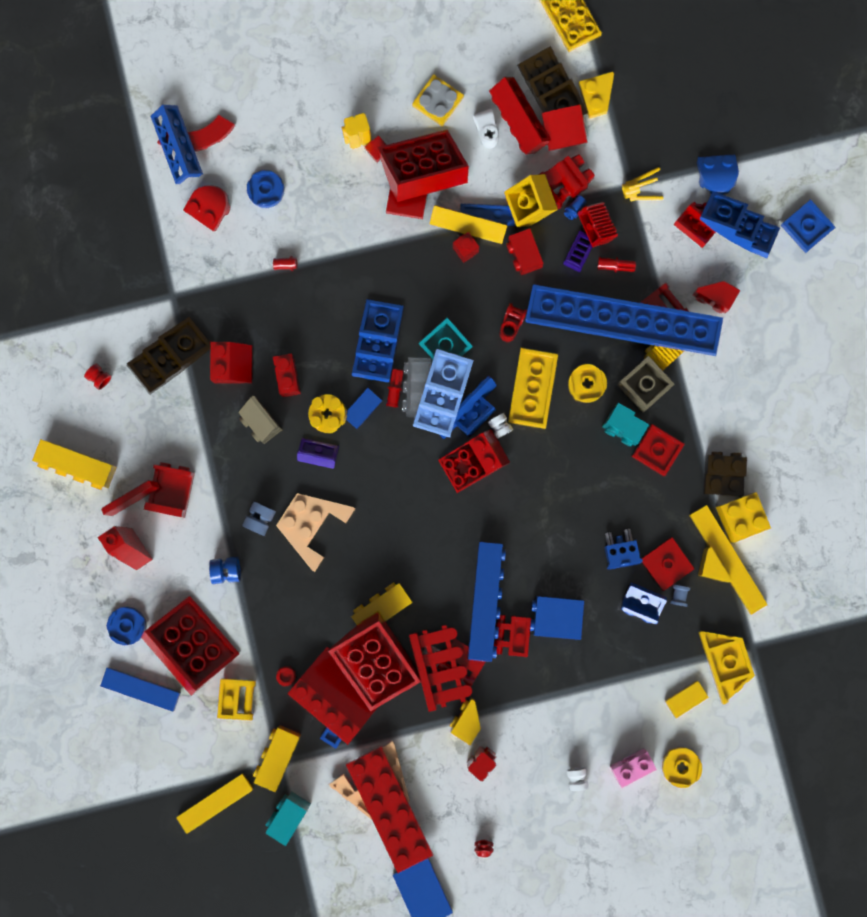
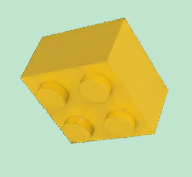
(530, 200)
(743, 517)

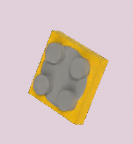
(438, 100)

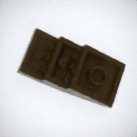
(550, 82)
(169, 355)

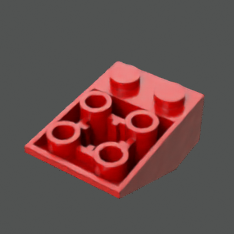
(474, 460)

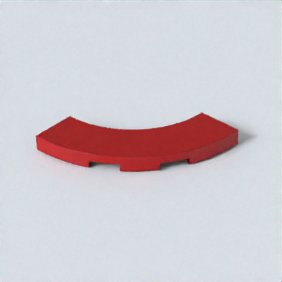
(209, 135)

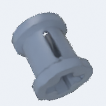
(680, 595)

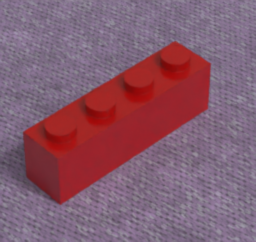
(519, 115)

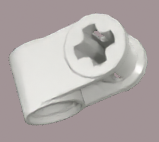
(486, 126)

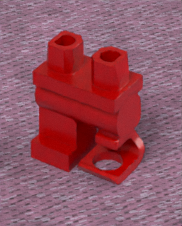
(568, 174)

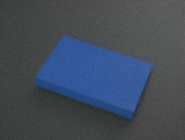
(422, 891)

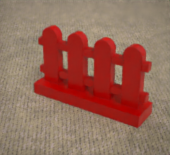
(442, 676)

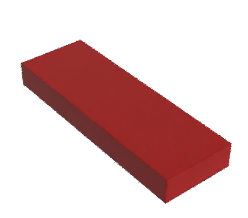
(130, 498)

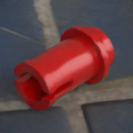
(285, 263)

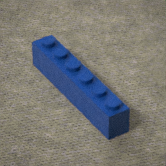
(485, 602)

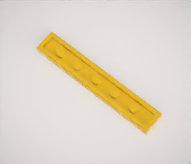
(728, 557)

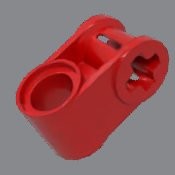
(512, 319)

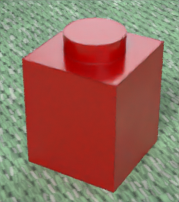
(465, 247)

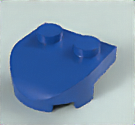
(718, 173)

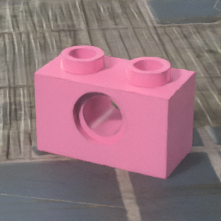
(633, 767)

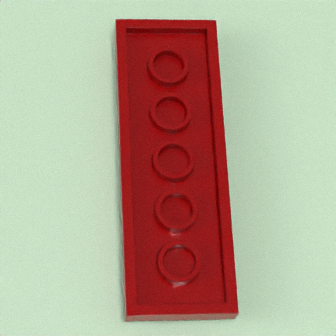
(389, 809)

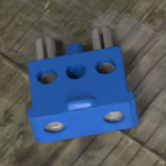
(622, 559)

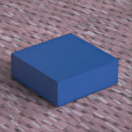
(330, 738)

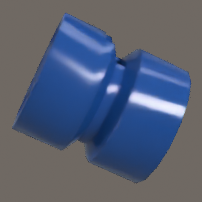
(218, 568)

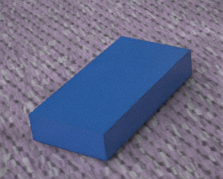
(362, 408)

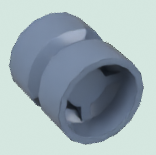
(253, 523)

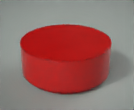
(286, 676)

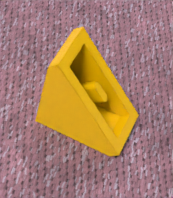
(712, 567)

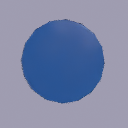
(265, 189)
(126, 625)

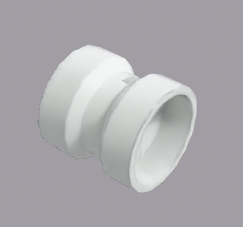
(500, 425)
(577, 779)

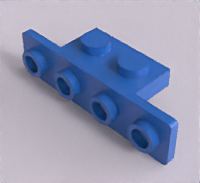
(475, 408)

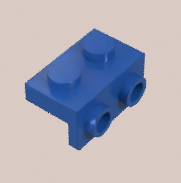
(643, 603)

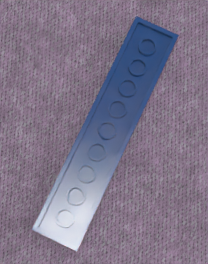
(624, 320)

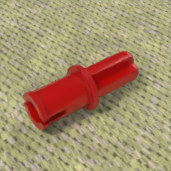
(615, 264)
(395, 388)

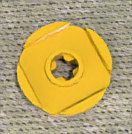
(595, 376)
(334, 421)
(688, 776)

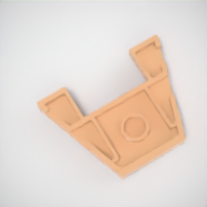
(303, 521)
(347, 791)

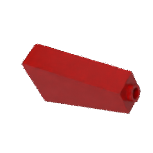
(125, 546)

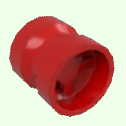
(97, 376)

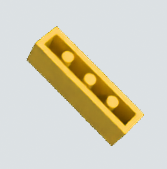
(74, 464)

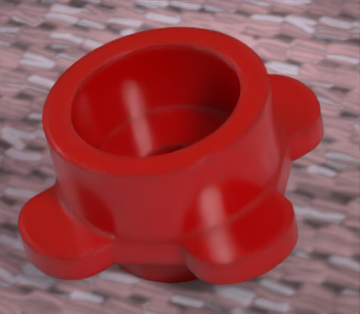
(483, 848)

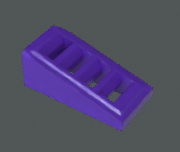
(574, 264)

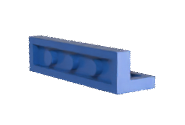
(178, 140)

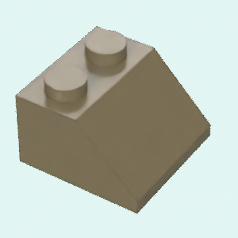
(259, 420)

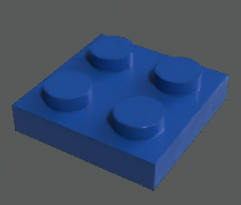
(808, 226)

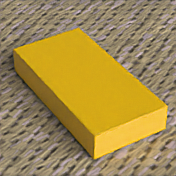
(686, 699)

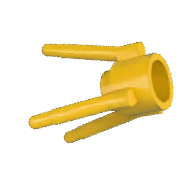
(631, 188)

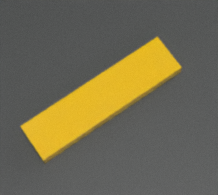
(466, 223)
(215, 803)

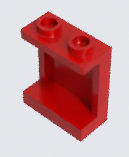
(174, 490)

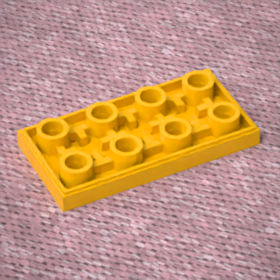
(572, 22)

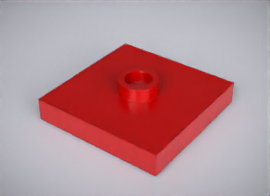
(667, 564)

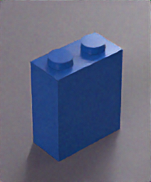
(557, 617)

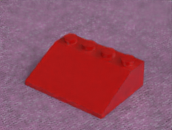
(423, 165)
(189, 645)
(375, 662)
(331, 698)

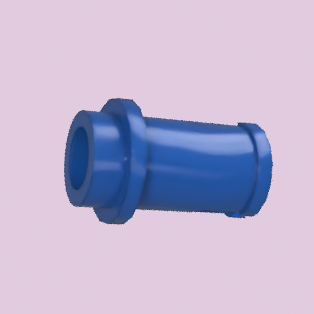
(572, 211)

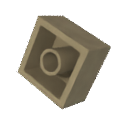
(645, 384)

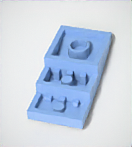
(443, 393)

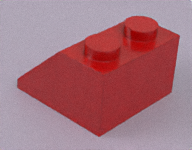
(230, 362)

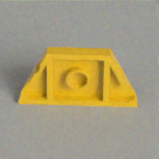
(727, 662)

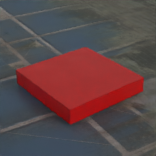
(658, 450)

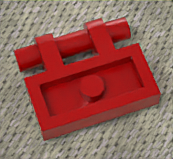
(519, 635)

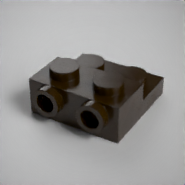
(725, 474)

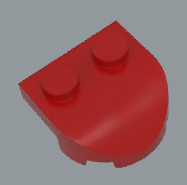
(208, 206)
(692, 226)

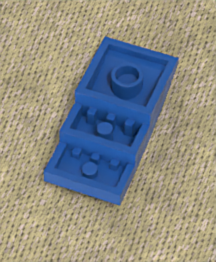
(739, 225)
(377, 340)

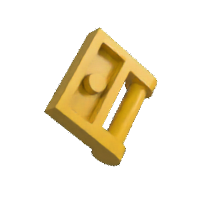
(229, 699)

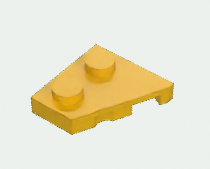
(596, 94)

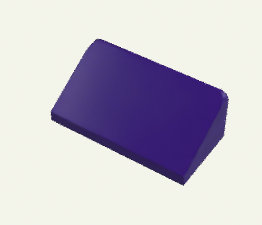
(317, 453)

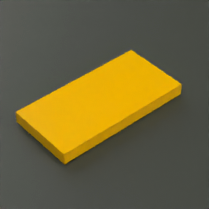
(533, 388)

